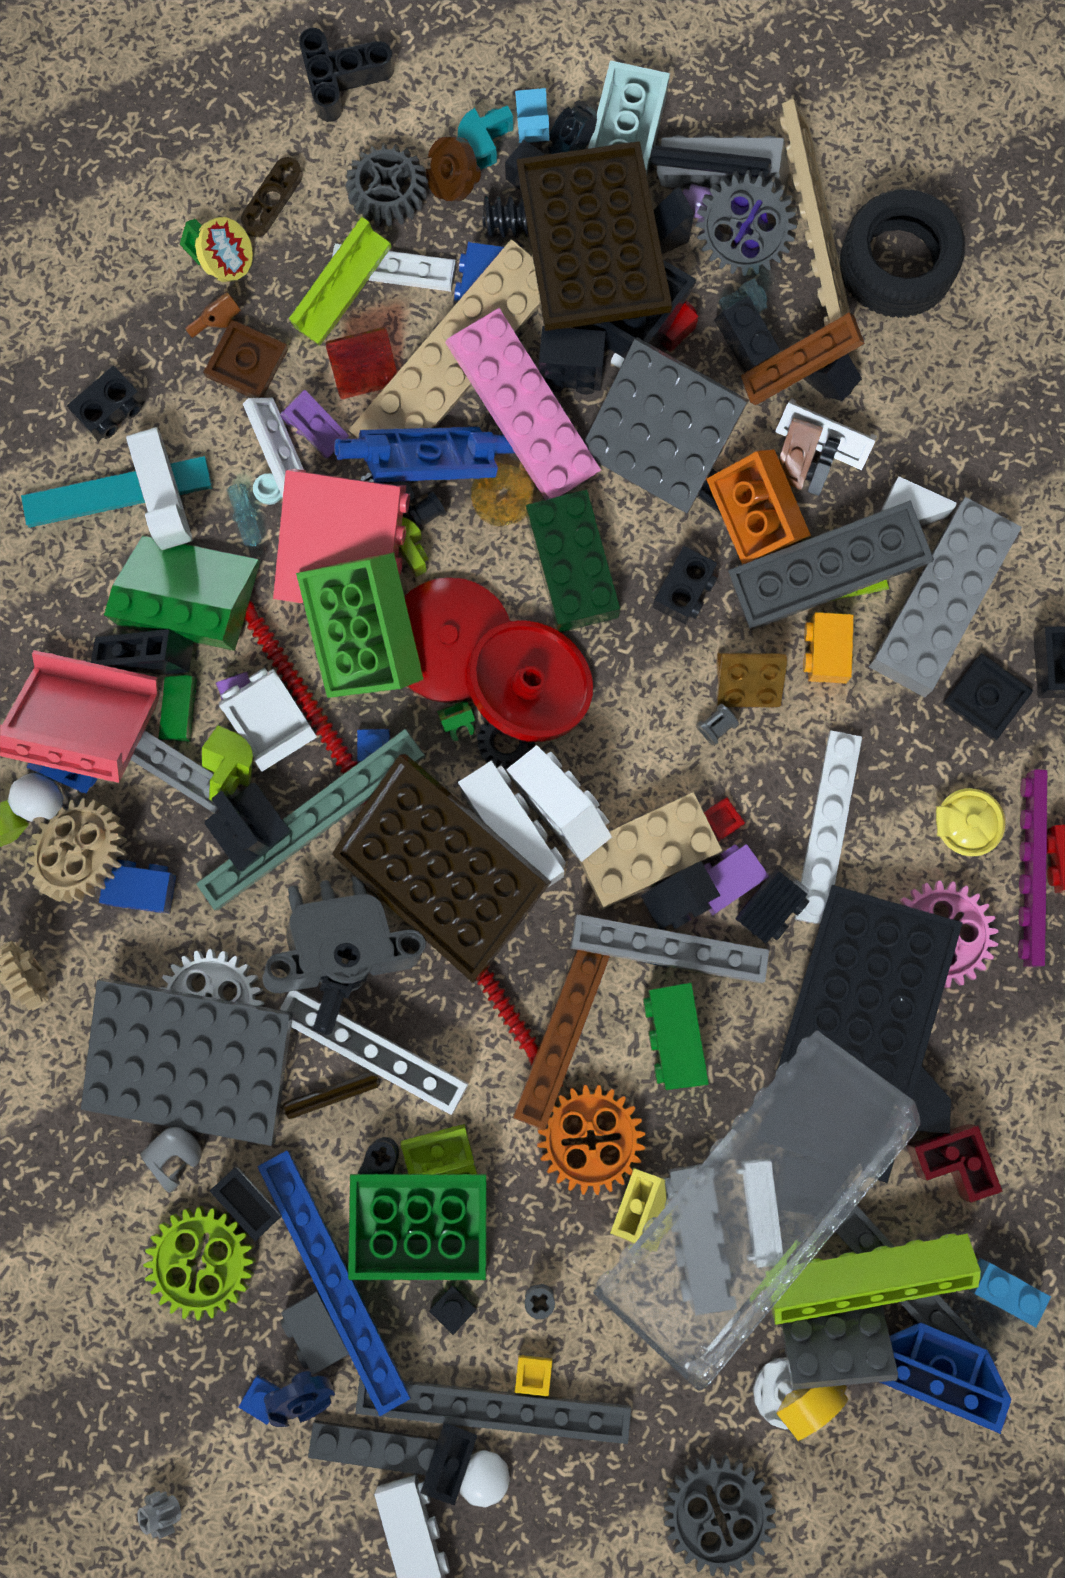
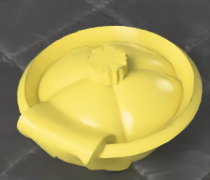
(970, 822)

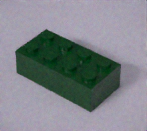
(572, 561)

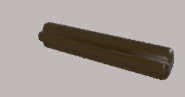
(331, 1094)

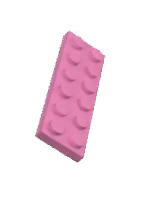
(522, 405)

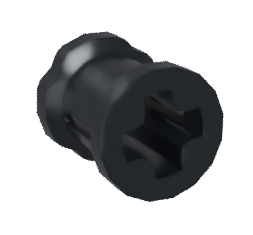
(426, 510)

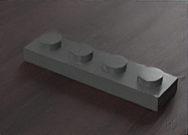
(371, 1447)

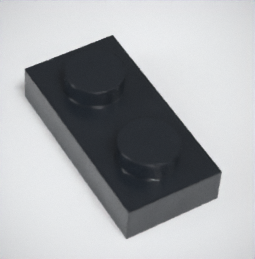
(449, 1464)

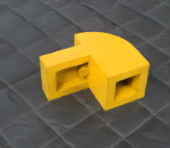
(810, 1409)

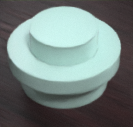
(266, 489)

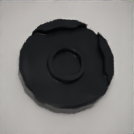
(573, 128)

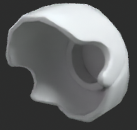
(35, 797)
(485, 1479)

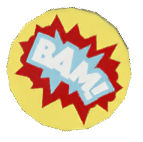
(224, 249)

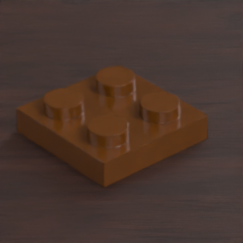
(245, 360)

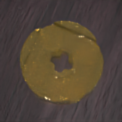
(506, 511)

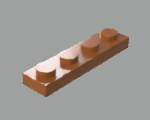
(802, 359)

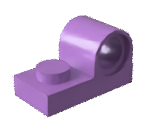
(313, 423)

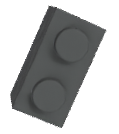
(313, 1332)

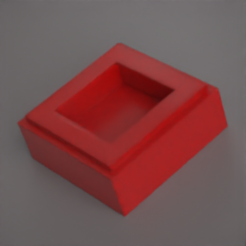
(723, 819)

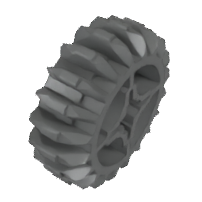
(390, 168)

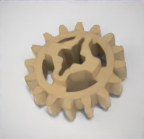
(22, 976)

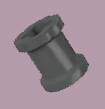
(717, 724)
(541, 1312)

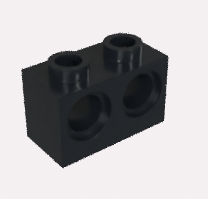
(100, 399)
(680, 583)

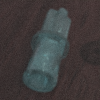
(244, 515)

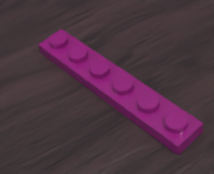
(1033, 882)

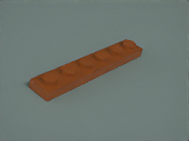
(560, 1039)

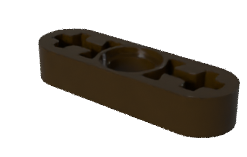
(268, 185)

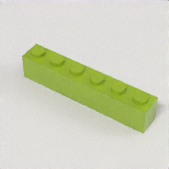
(880, 1278)

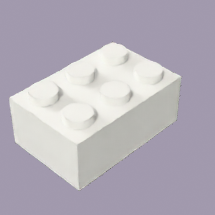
(561, 802)

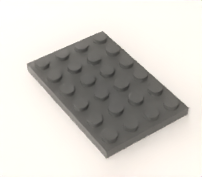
(186, 1061)

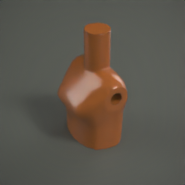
(222, 309)

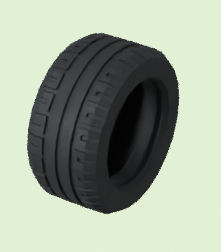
(912, 213)

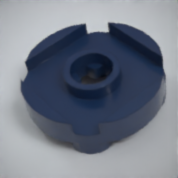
(302, 1399)

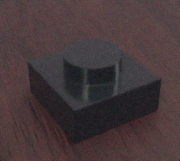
(452, 1309)

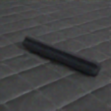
(709, 161)

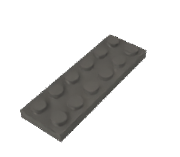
(831, 565)

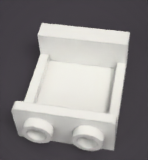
(266, 718)

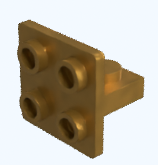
(750, 679)

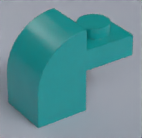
(483, 130)

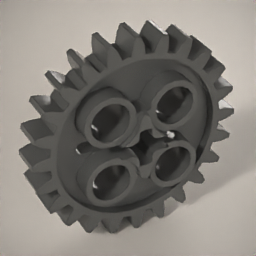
(722, 210)
(746, 1504)

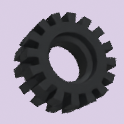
(490, 753)

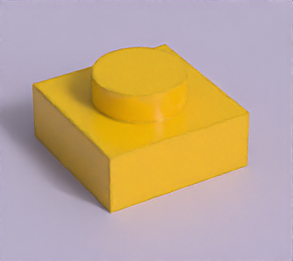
(533, 1375)

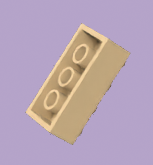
(650, 850)

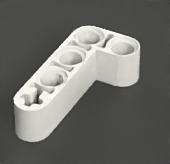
(165, 509)

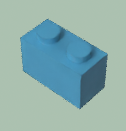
(1010, 1293)

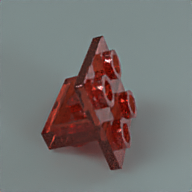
(361, 362)

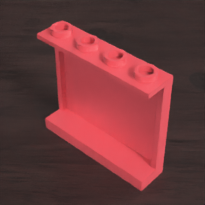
(334, 523)
(79, 716)

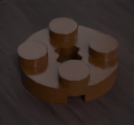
(465, 169)

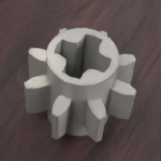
(159, 1514)

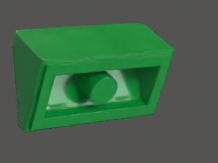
(177, 708)

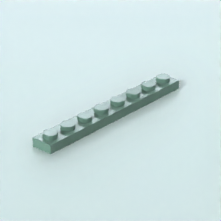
(312, 819)

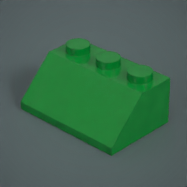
(676, 1037)

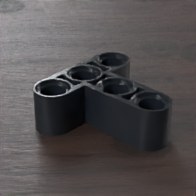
(335, 66)

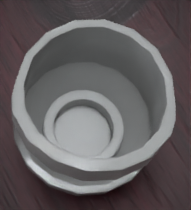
(170, 1143)

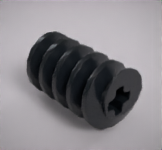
(504, 217)

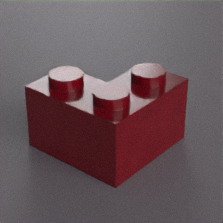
(962, 1155)

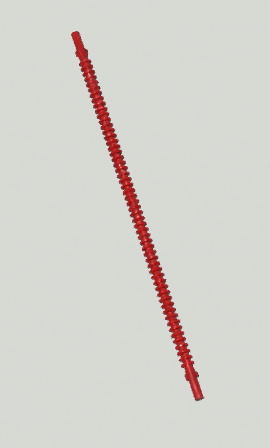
(344, 760)

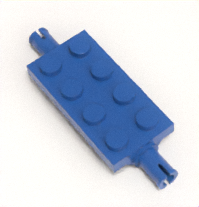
(426, 453)

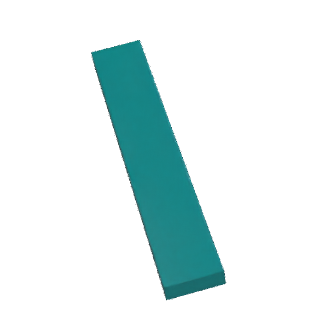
(107, 494)

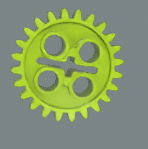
(171, 1254)

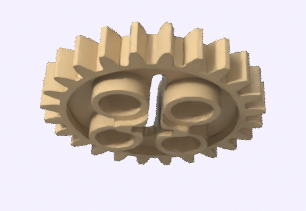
(76, 851)

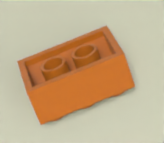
(758, 506)

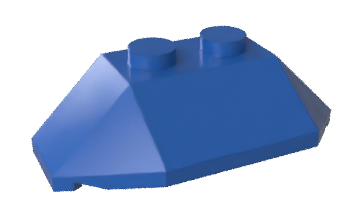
(950, 1375)

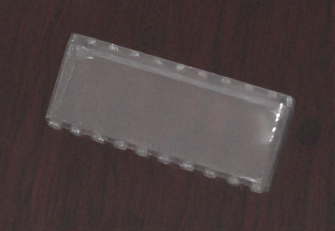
(758, 1208)

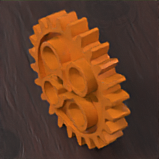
(593, 1171)

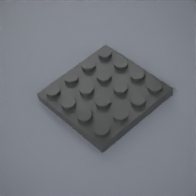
(663, 425)

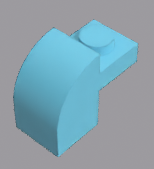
(532, 115)

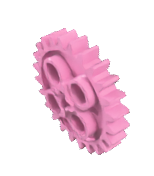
(967, 954)

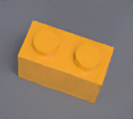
(829, 648)

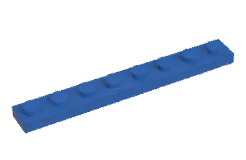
(331, 1280)

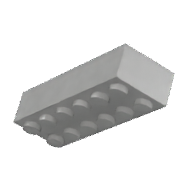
(945, 597)

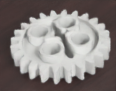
(217, 974)

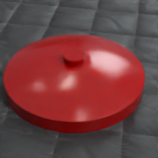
(447, 623)
(529, 681)

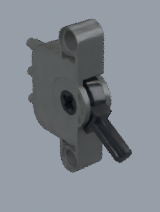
(333, 930)

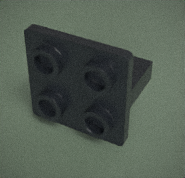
(246, 825)

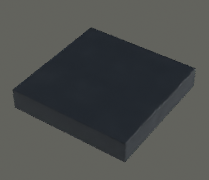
(988, 697)

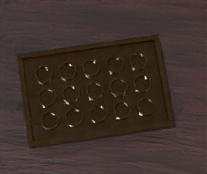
(593, 236)
(440, 867)

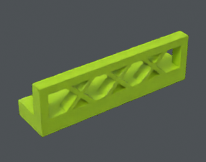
(340, 282)

